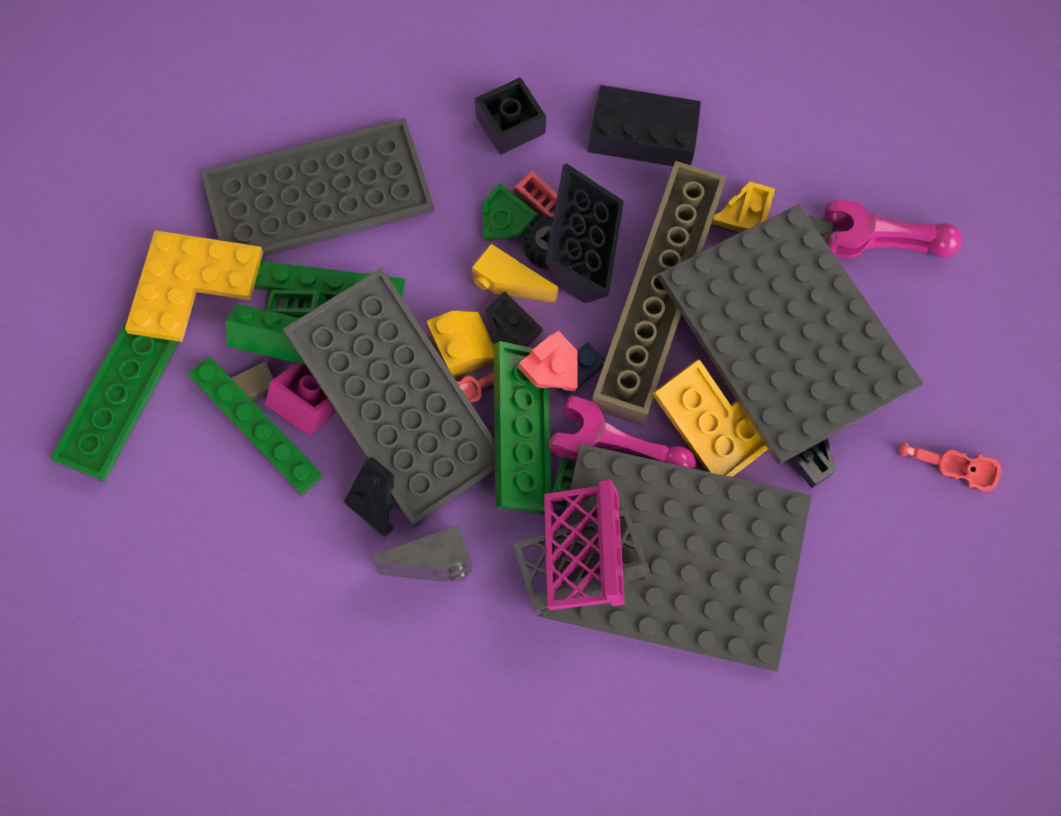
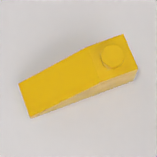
(503, 273)

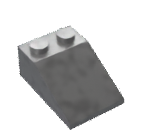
(433, 557)

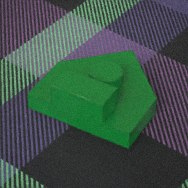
(505, 215)

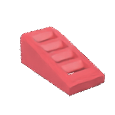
(540, 186)

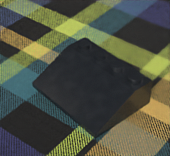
(644, 126)
(584, 236)

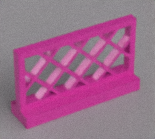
(609, 548)

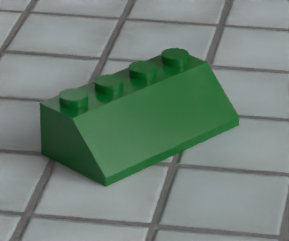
(260, 332)

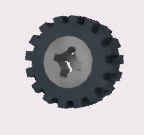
(534, 241)

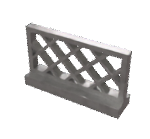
(632, 572)

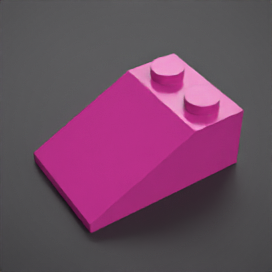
(299, 399)

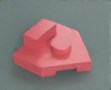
(552, 364)

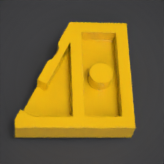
(746, 208)

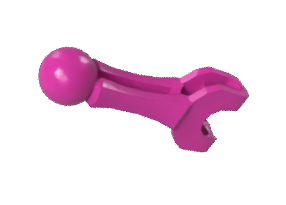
(871, 231)
(602, 435)

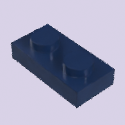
(588, 364)

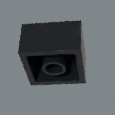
(510, 115)

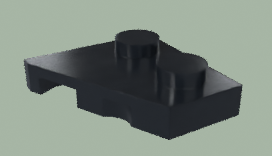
(511, 322)
(815, 463)
(372, 495)

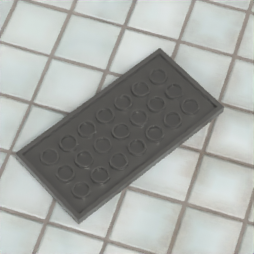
(319, 189)
(395, 394)

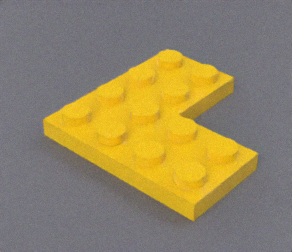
(177, 270)
(708, 423)

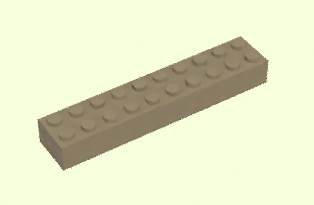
(649, 312)

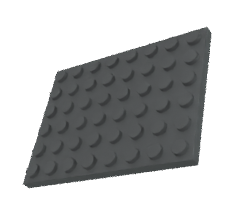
(789, 333)
(716, 556)

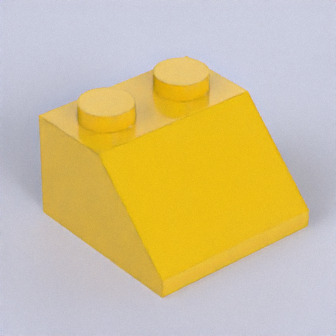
(461, 341)

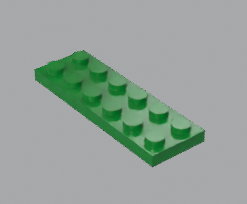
(113, 404)
(520, 434)

